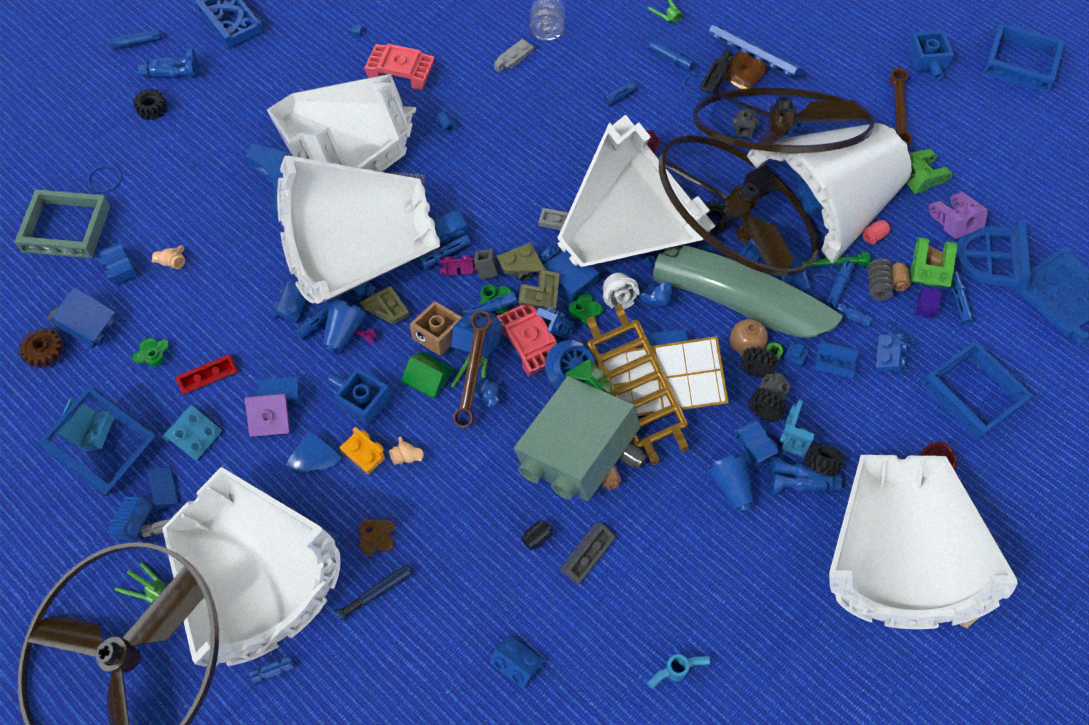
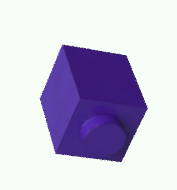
(928, 302)

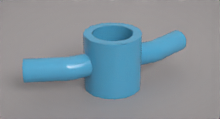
(684, 662)

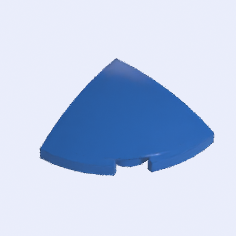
(312, 455)

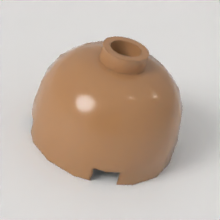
(748, 334)

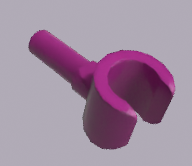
(368, 335)

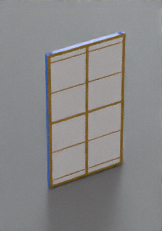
(690, 367)

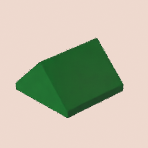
(426, 374)
(591, 375)

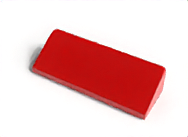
(206, 374)

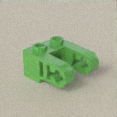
(923, 175)
(932, 275)

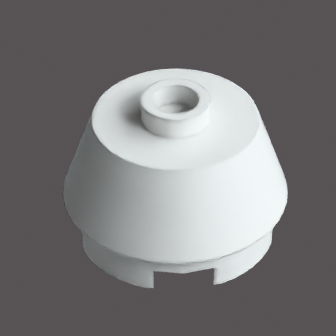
(620, 290)

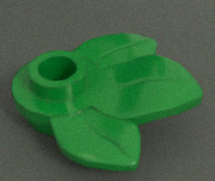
(497, 291)
(585, 308)
(151, 352)

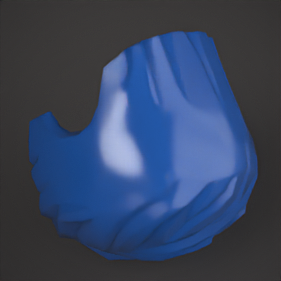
(657, 296)

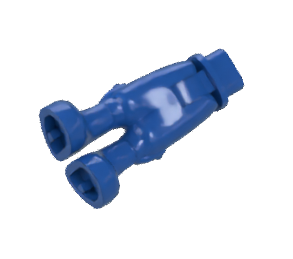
(171, 66)
(805, 478)

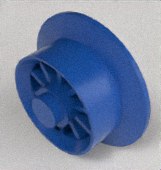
(563, 358)

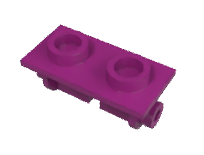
(451, 265)

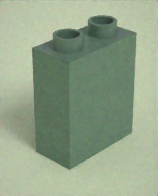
(576, 439)

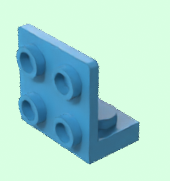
(86, 427)
(192, 432)
(795, 439)

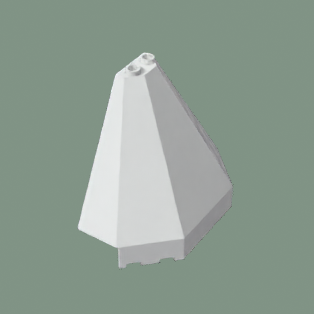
(346, 123)
(624, 204)

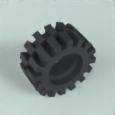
(148, 97)
(718, 209)
(758, 362)
(767, 405)
(824, 459)

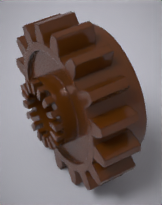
(41, 348)

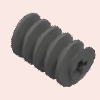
(880, 279)

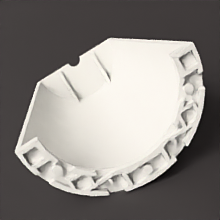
(848, 181)
(349, 224)
(916, 547)
(259, 562)

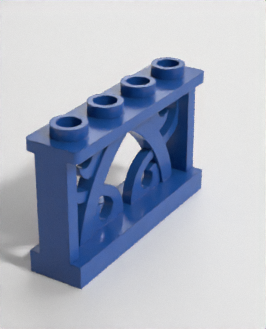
(230, 35)

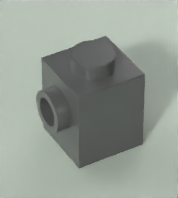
(486, 263)

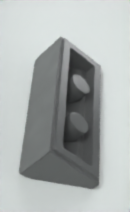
(587, 552)

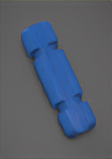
(854, 314)
(271, 669)

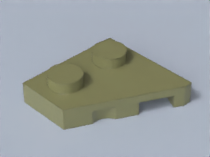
(520, 260)
(386, 306)

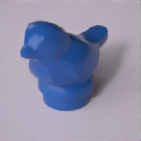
(488, 391)

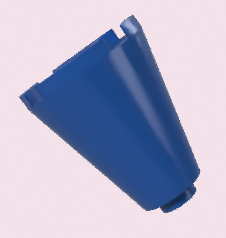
(341, 324)
(733, 480)

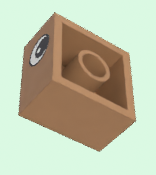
(434, 328)

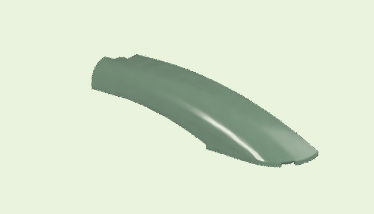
(745, 291)

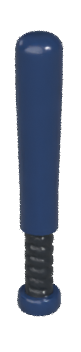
(377, 590)

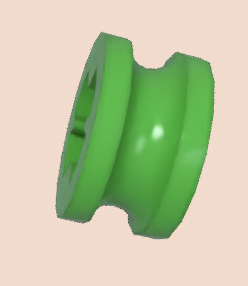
(777, 347)

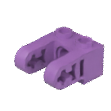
(964, 219)

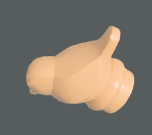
(170, 257)
(405, 453)

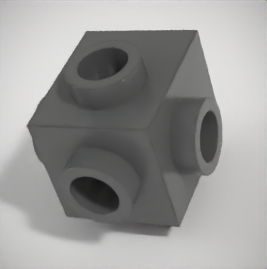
(745, 123)
(776, 383)

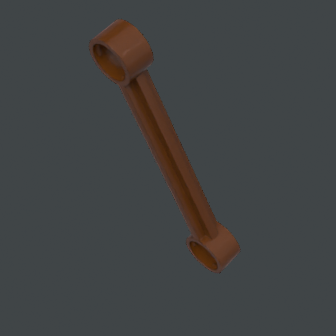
(899, 96)
(472, 369)

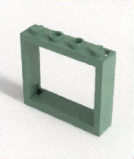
(84, 249)

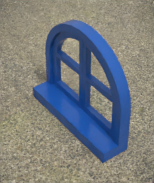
(1018, 255)

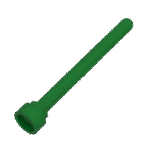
(861, 259)

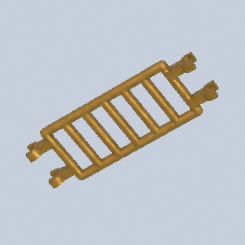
(658, 373)

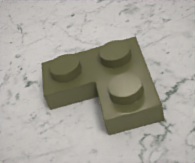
(544, 295)

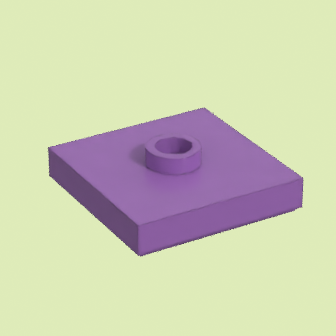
(267, 414)

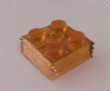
(745, 71)

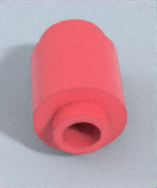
(876, 232)

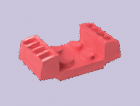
(400, 62)
(528, 336)

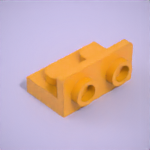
(363, 451)

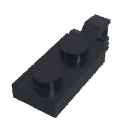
(717, 73)

